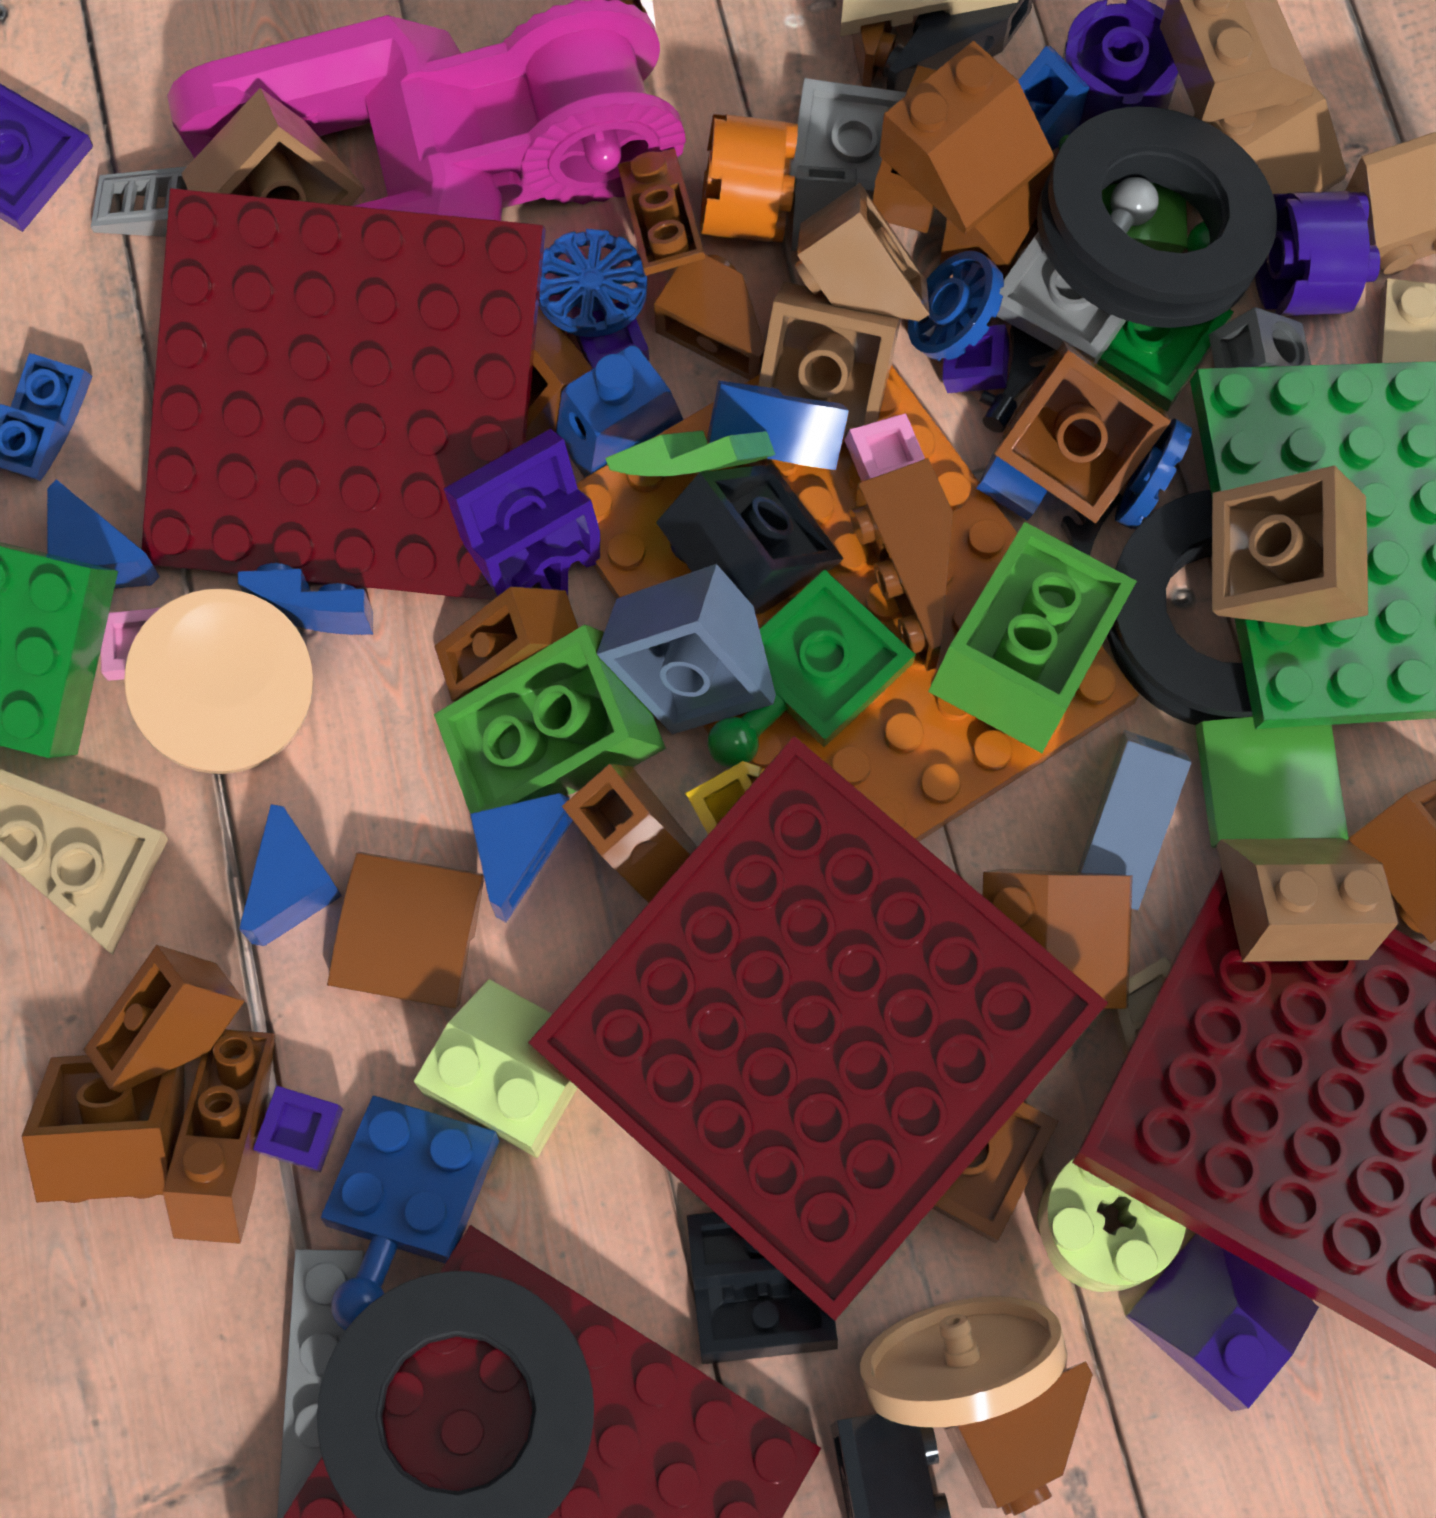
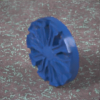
(592, 283)
(954, 302)
(1153, 474)

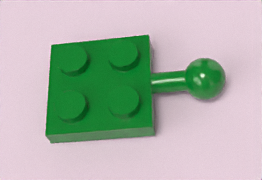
(1162, 359)
(824, 665)

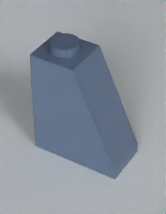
(1135, 810)

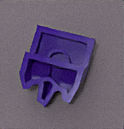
(526, 517)

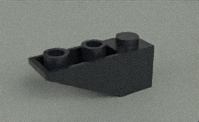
(941, 36)

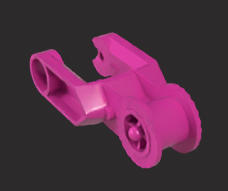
(468, 128)

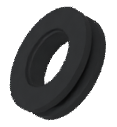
(1127, 275)
(1143, 636)
(431, 1311)

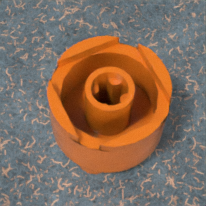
(748, 178)

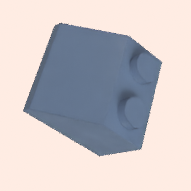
(689, 650)

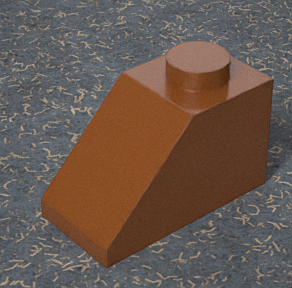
(712, 315)
(502, 636)
(163, 1019)

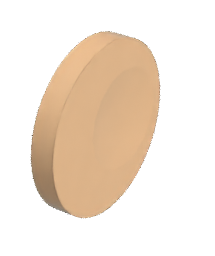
(218, 681)
(963, 1361)

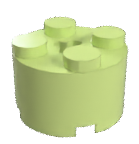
(1086, 1252)

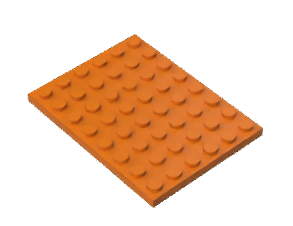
(908, 747)

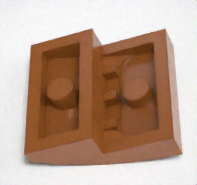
(406, 930)

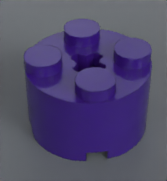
(1121, 56)
(1318, 254)

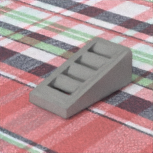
(144, 183)

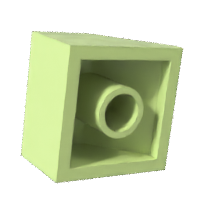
(493, 1073)

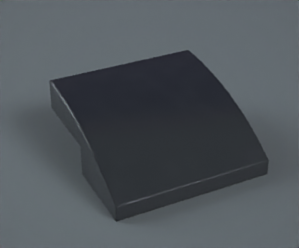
(746, 1302)

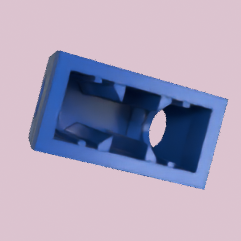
(615, 407)

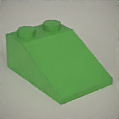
(1031, 637)
(546, 726)

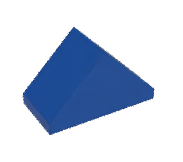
(1054, 95)
(85, 536)
(515, 846)
(285, 883)

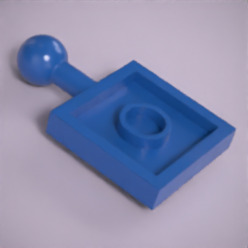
(405, 1189)

